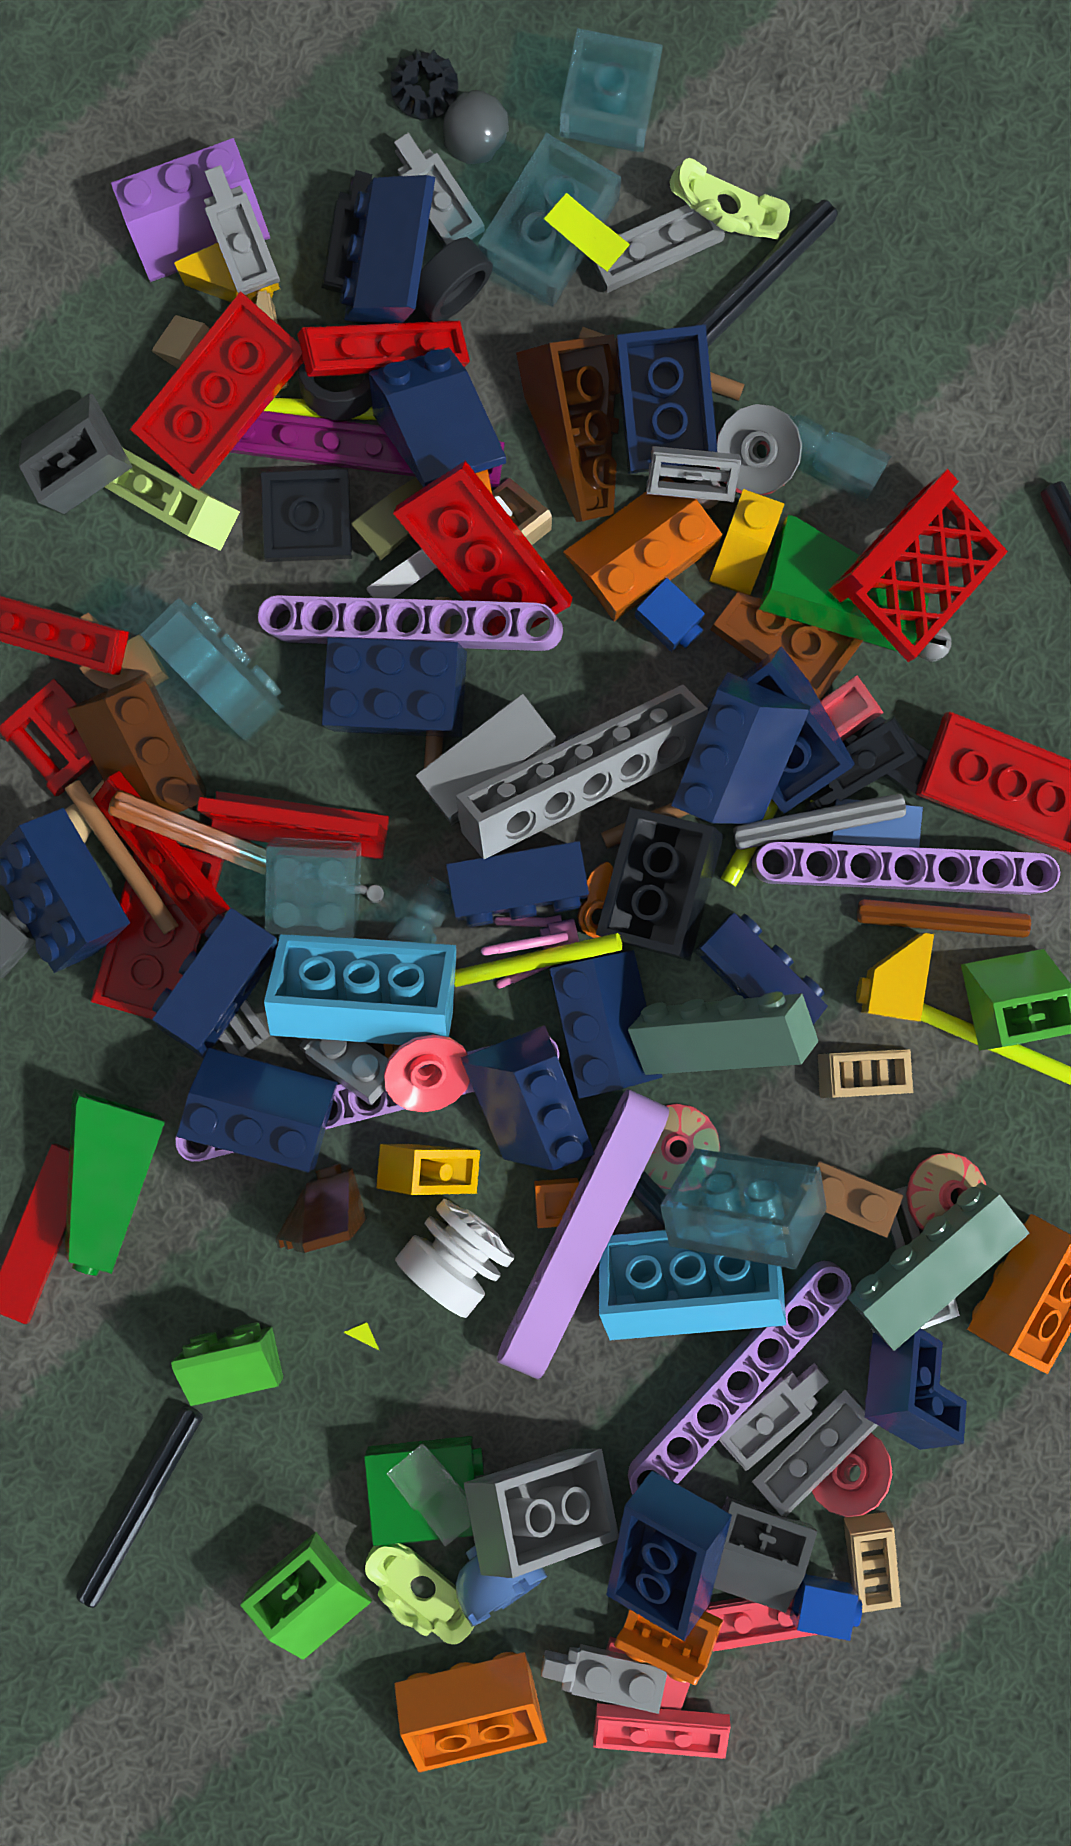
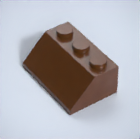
(134, 734)

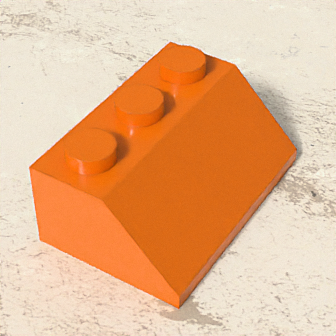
(641, 548)
(1030, 1298)
(469, 1711)

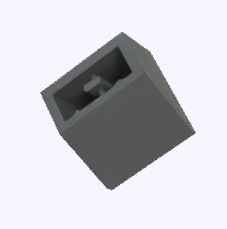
(72, 456)
(764, 1554)

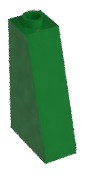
(799, 582)
(105, 1176)

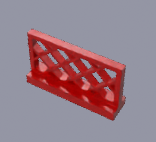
(890, 546)
(265, 818)

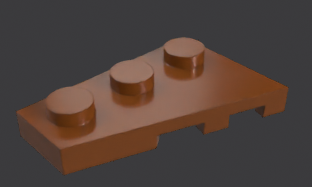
(759, 633)

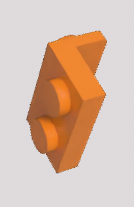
(678, 1658)

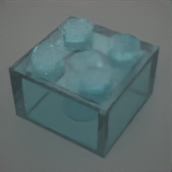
(610, 90)
(312, 887)

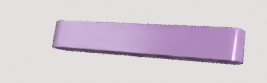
(391, 612)
(925, 865)
(583, 1234)
(745, 1359)

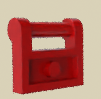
(50, 714)

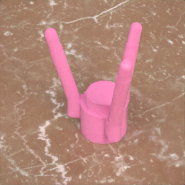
(555, 935)

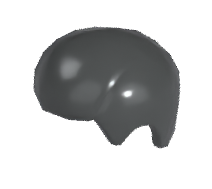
(475, 127)

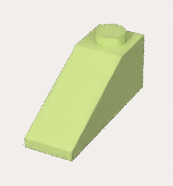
(175, 502)

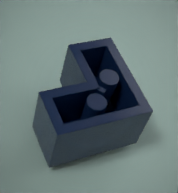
(908, 1396)

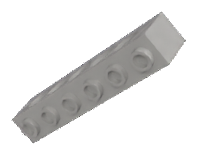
(580, 771)

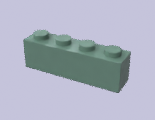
(724, 1034)
(937, 1264)

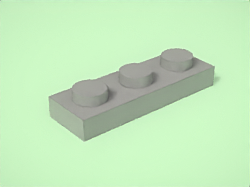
(660, 245)
(814, 1453)

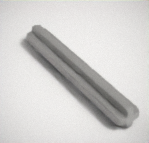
(819, 821)

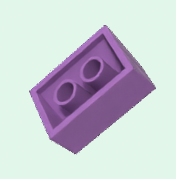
(168, 206)

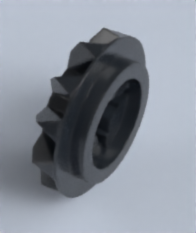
(411, 98)

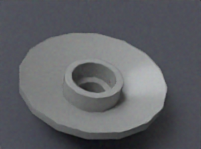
(744, 433)

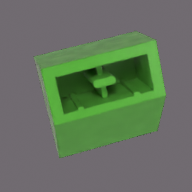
(1017, 999)
(229, 1365)
(305, 1598)

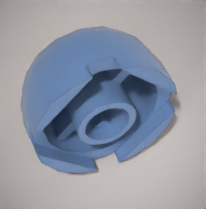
(482, 1594)

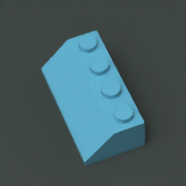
(360, 989)
(677, 1291)

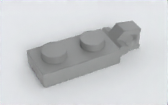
(450, 210)
(239, 235)
(350, 1064)
(773, 1416)
(606, 1677)

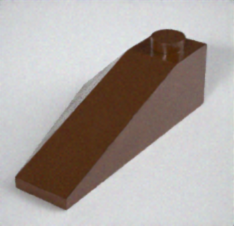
(572, 403)
(325, 1212)

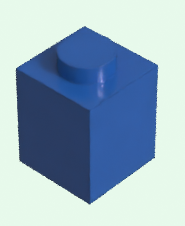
(670, 616)
(826, 1607)

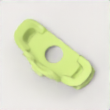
(755, 215)
(393, 1569)

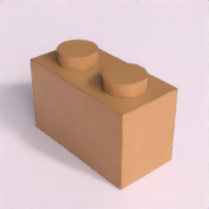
(859, 1200)

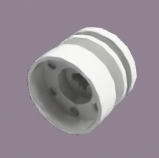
(451, 1262)

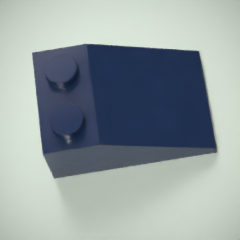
(434, 415)
(819, 751)

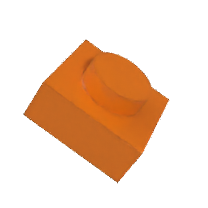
(552, 1200)

